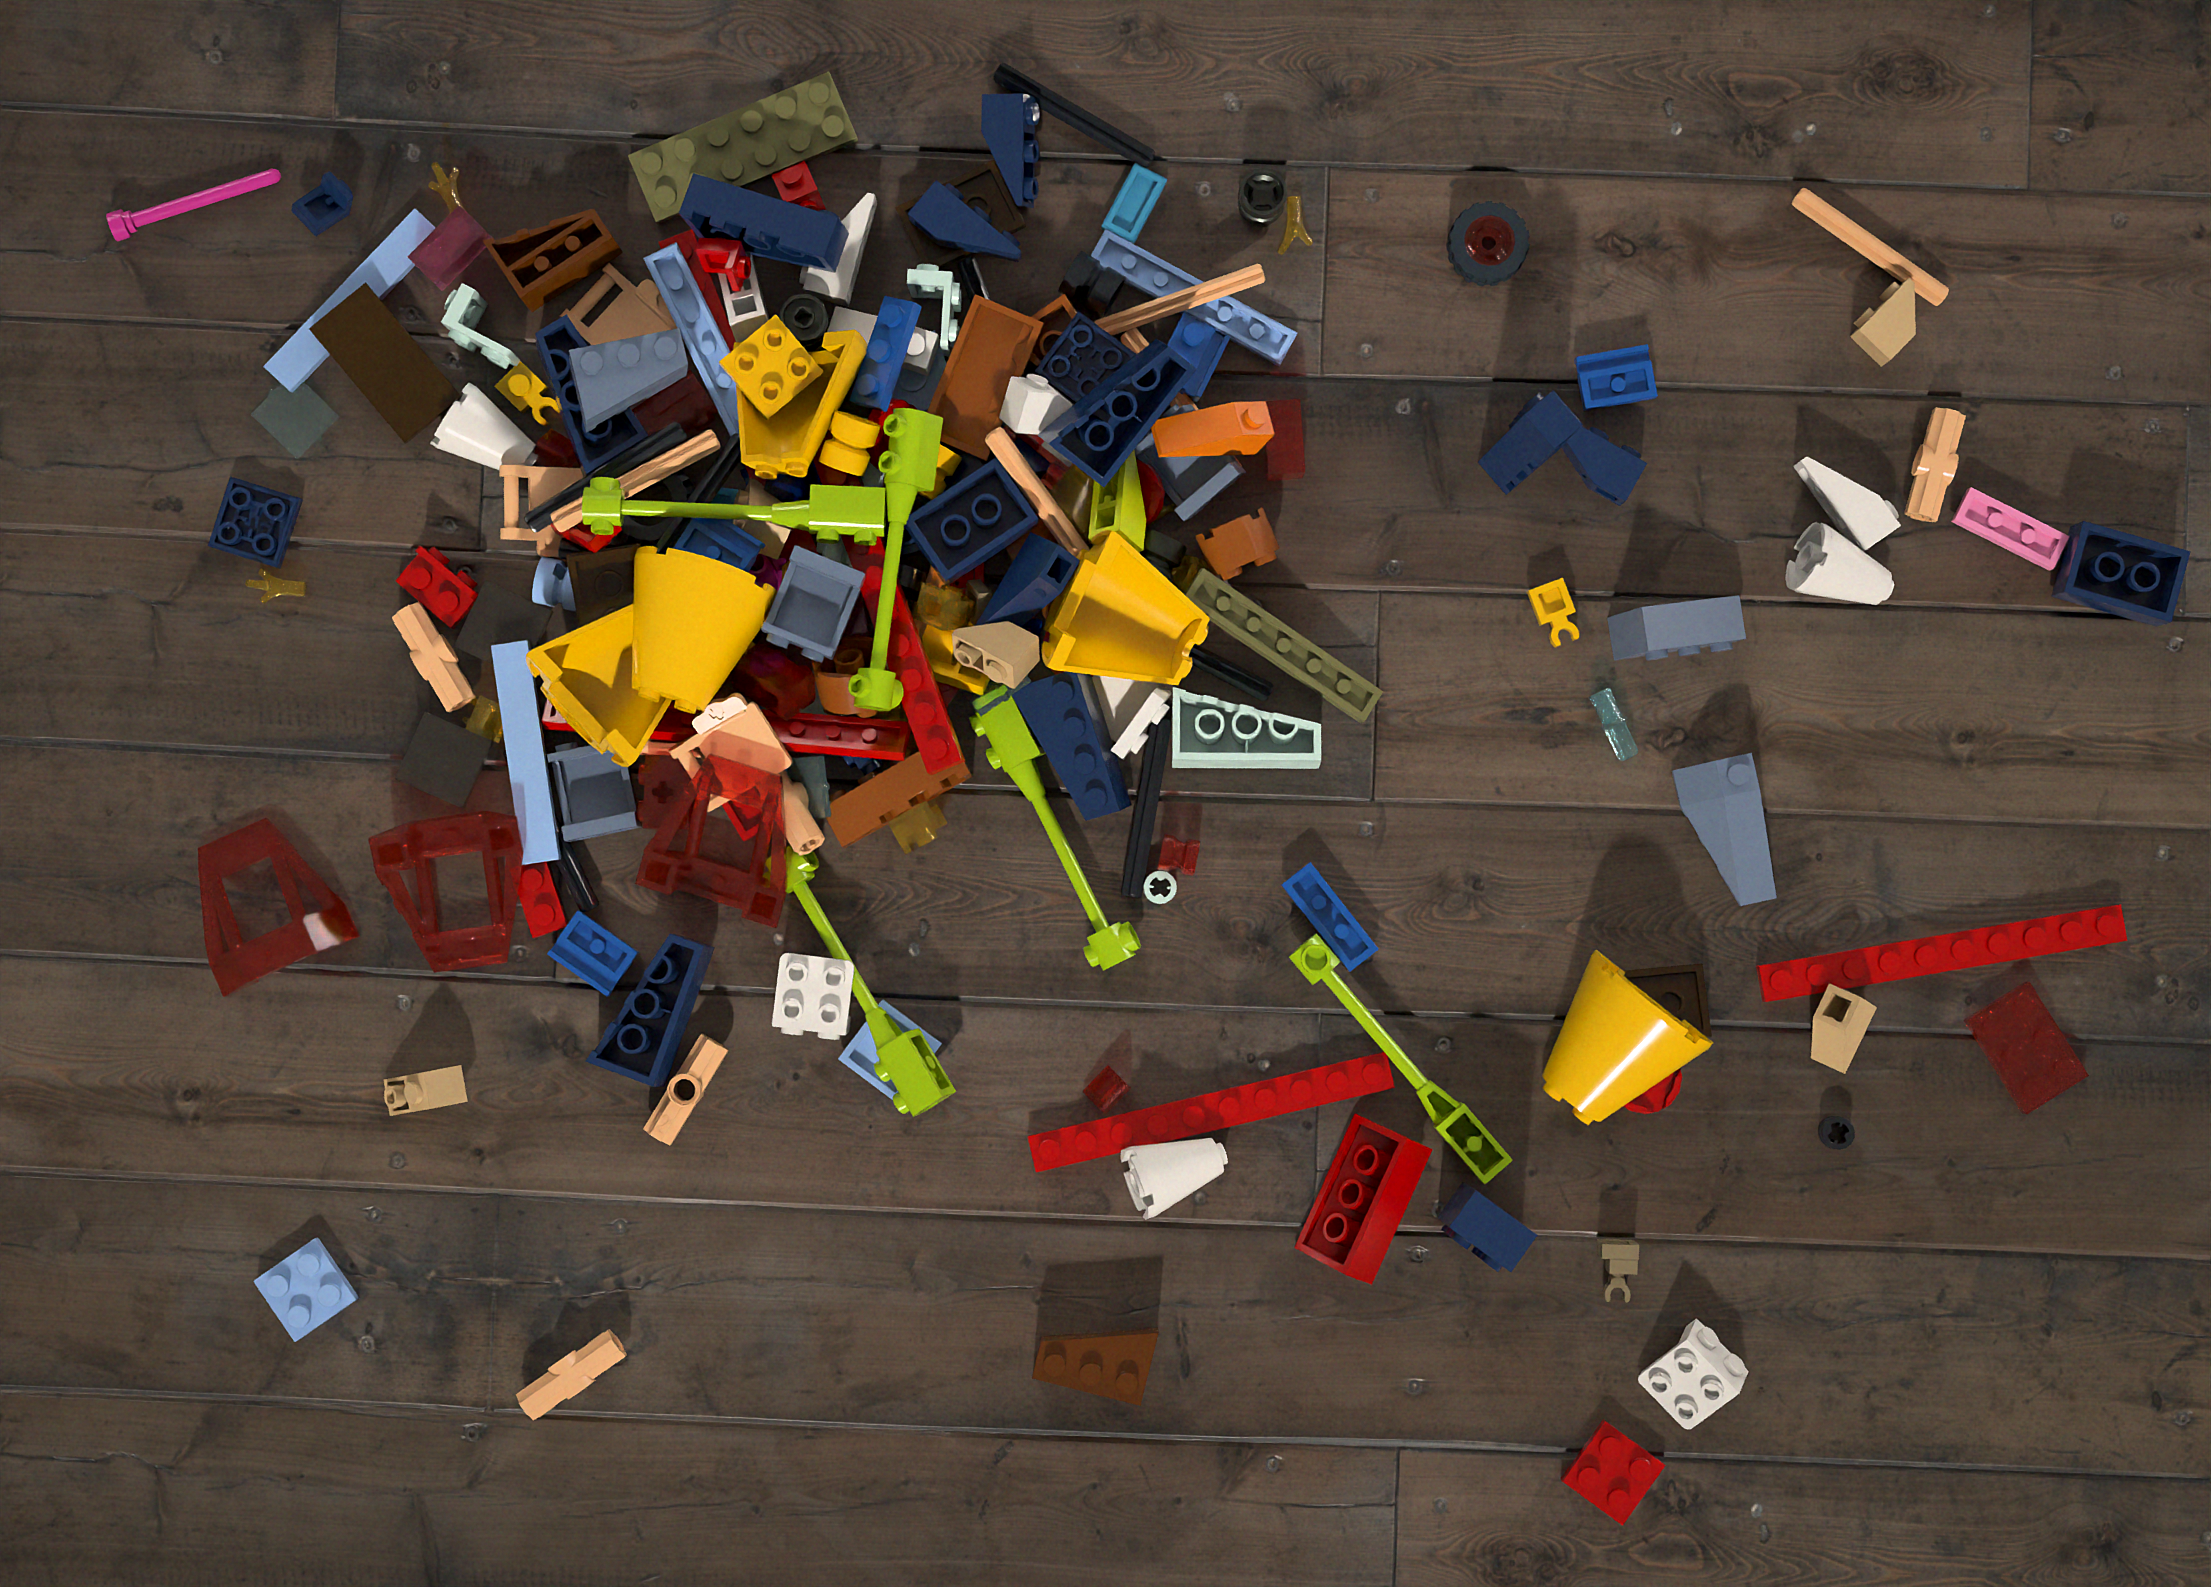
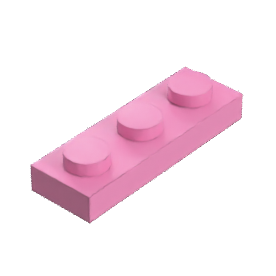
(2010, 528)

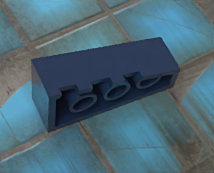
(764, 224)
(1119, 412)
(610, 436)
(1534, 437)
(1076, 739)
(655, 1014)

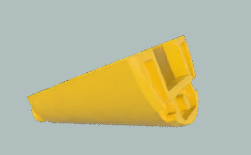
(795, 432)
(1122, 618)
(691, 624)
(591, 686)
(1615, 1044)

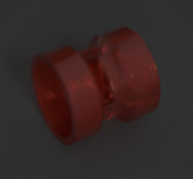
(1178, 855)

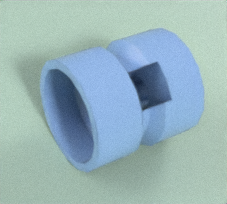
(552, 584)

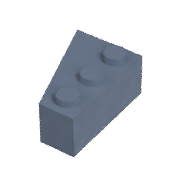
(624, 372)
(1677, 627)

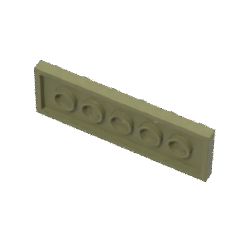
(745, 144)

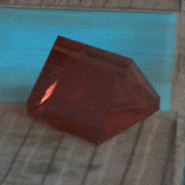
(554, 450)
(1106, 1089)

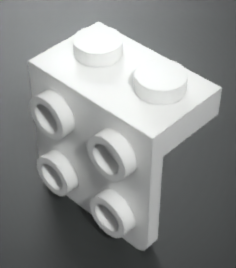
(1130, 709)
(813, 995)
(1694, 1376)

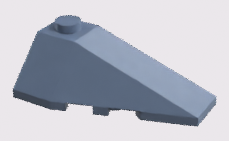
(1728, 816)

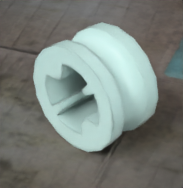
(1160, 875)

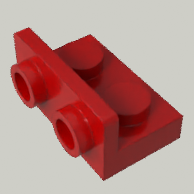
(438, 587)

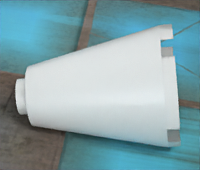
(483, 433)
(1836, 568)
(1170, 1171)

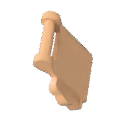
(630, 315)
(542, 485)
(735, 732)

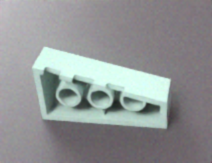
(1238, 736)

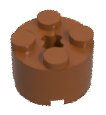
(1238, 544)
(834, 676)

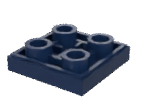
(1083, 358)
(255, 522)

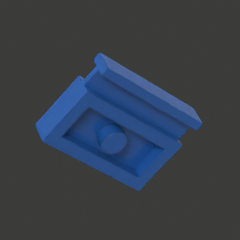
(1201, 348)
(1615, 377)
(720, 541)
(593, 953)

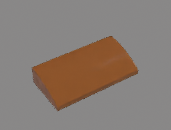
(975, 380)

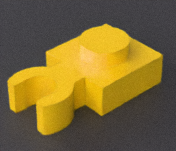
(525, 391)
(1552, 604)

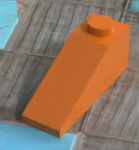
(1215, 431)

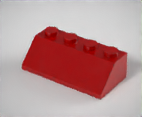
(1363, 1199)

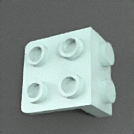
(935, 284)
(462, 316)

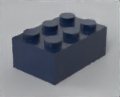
(971, 522)
(2120, 574)
(1494, 1233)

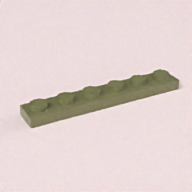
(1283, 646)

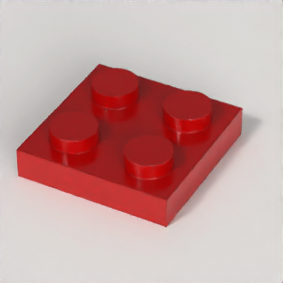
(1612, 1472)

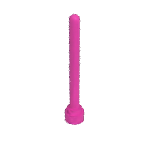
(125, 223)

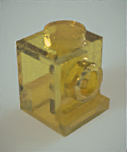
(943, 607)
(917, 826)

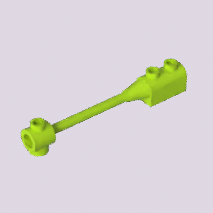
(908, 468)
(828, 512)
(1015, 751)
(902, 1056)
(1450, 1117)

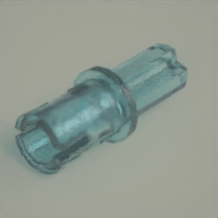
(1614, 724)

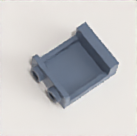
(1189, 480)
(813, 604)
(593, 792)

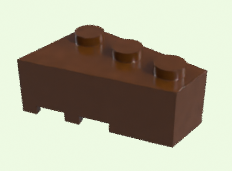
(554, 256)
(1098, 1363)

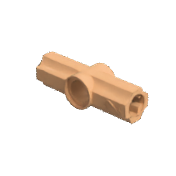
(1935, 464)
(433, 657)
(800, 825)
(673, 1109)
(571, 1374)

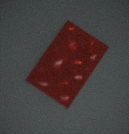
(2026, 1047)

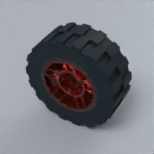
(1495, 224)

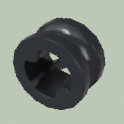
(1847, 1135)

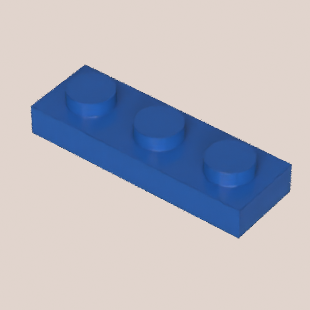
(885, 353)
(1329, 917)

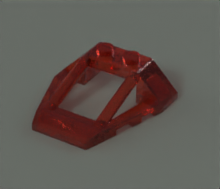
(450, 835)
(714, 880)
(284, 945)

